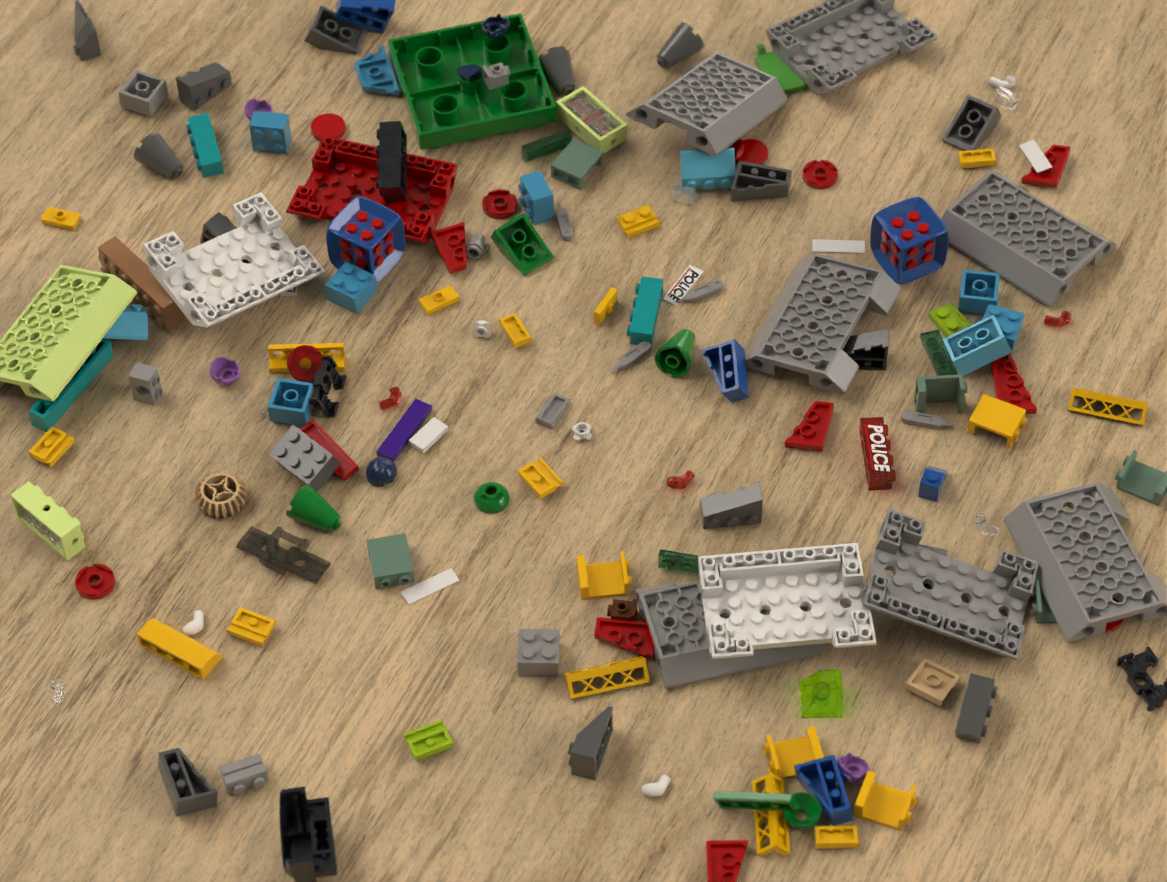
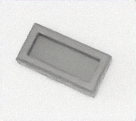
(553, 411)

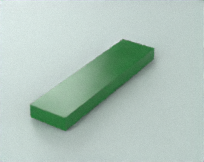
(756, 801)

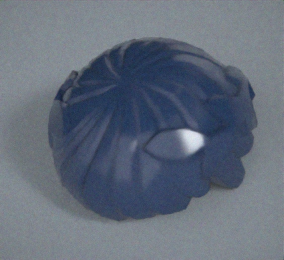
(495, 26)
(381, 471)

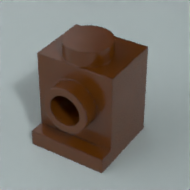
(623, 609)

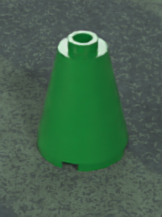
(676, 354)
(313, 510)

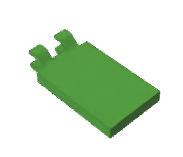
(773, 66)

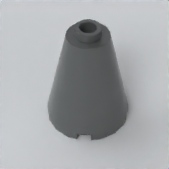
(679, 46)
(558, 69)
(158, 156)

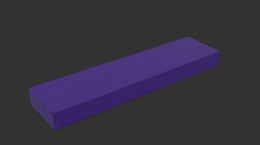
(404, 430)

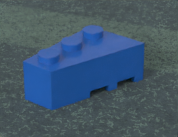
(366, 13)
(729, 369)
(825, 783)

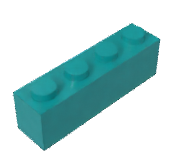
(205, 145)
(646, 310)

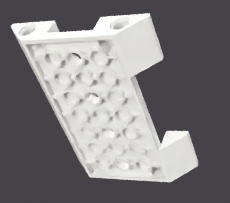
(240, 283)
(783, 584)

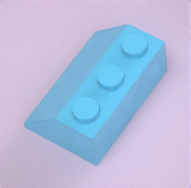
(706, 171)
(130, 325)
(977, 345)

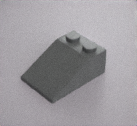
(334, 34)
(972, 124)
(590, 746)

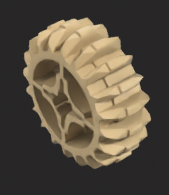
(219, 489)

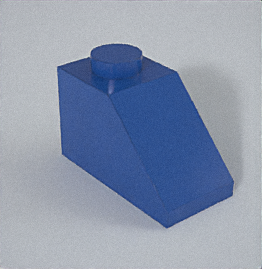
(932, 483)

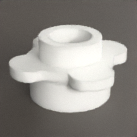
(484, 325)
(582, 427)

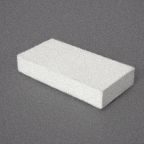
(428, 435)

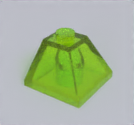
(821, 695)

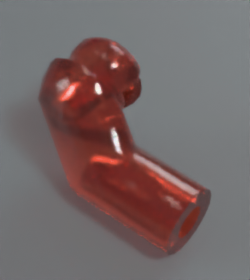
(1060, 321)
(392, 400)
(680, 482)

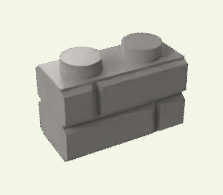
(244, 774)

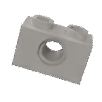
(145, 383)

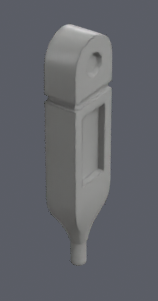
(564, 223)
(702, 291)
(633, 356)
(923, 420)

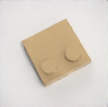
(932, 682)

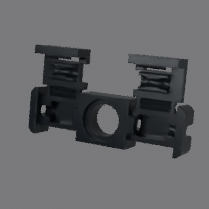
(322, 384)
(1136, 669)

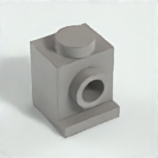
(496, 75)

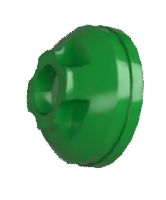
(491, 503)
(808, 805)

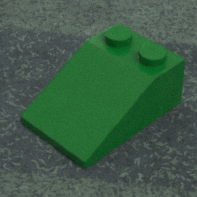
(521, 244)

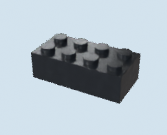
(392, 161)

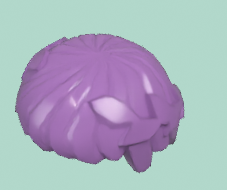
(254, 105)
(224, 371)
(852, 768)

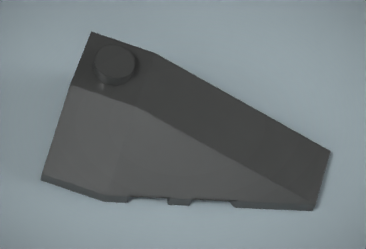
(85, 35)

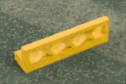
(278, 362)
(1110, 399)
(605, 669)
(777, 826)

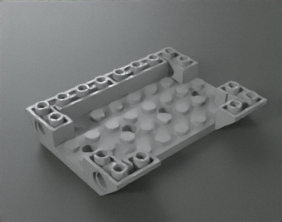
(840, 27)
(714, 102)
(1013, 247)
(803, 307)
(1067, 565)
(941, 607)
(684, 649)

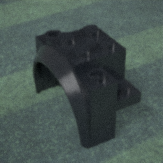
(306, 836)

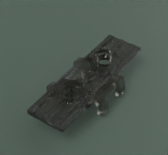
(280, 559)

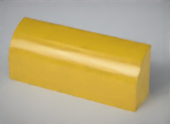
(178, 648)

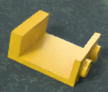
(998, 418)
(604, 578)
(791, 752)
(884, 803)

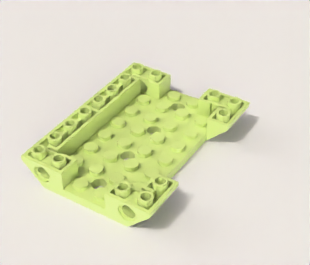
(61, 329)

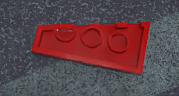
(1009, 385)
(317, 433)

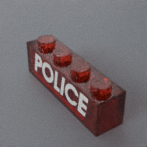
(876, 453)

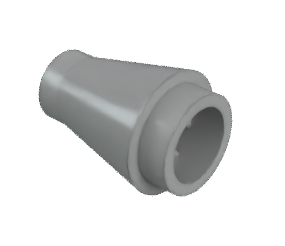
(475, 247)

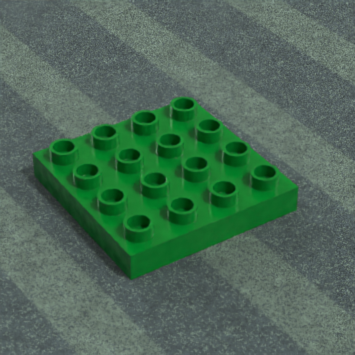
(453, 110)

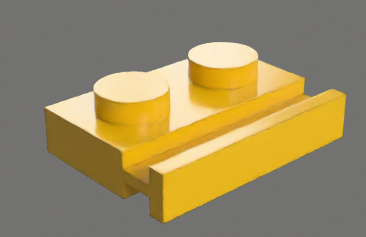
(638, 221)
(51, 446)
(540, 478)
(251, 626)

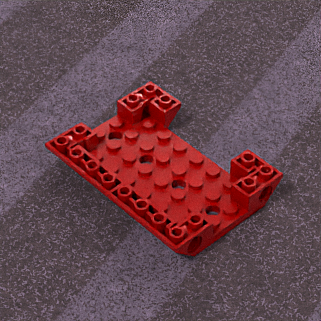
(351, 169)

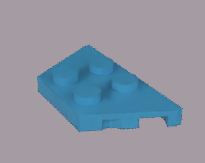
(376, 73)

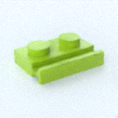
(948, 319)
(428, 740)

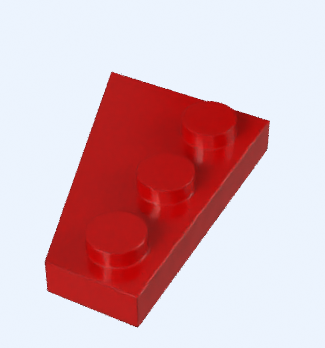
(1057, 157)
(451, 246)
(813, 429)
(626, 634)
(725, 859)

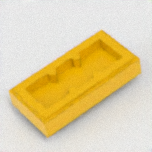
(977, 158)
(60, 218)
(439, 300)
(606, 306)
(515, 330)
(836, 837)

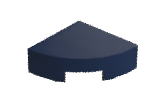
(469, 72)

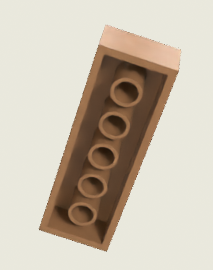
(123, 263)

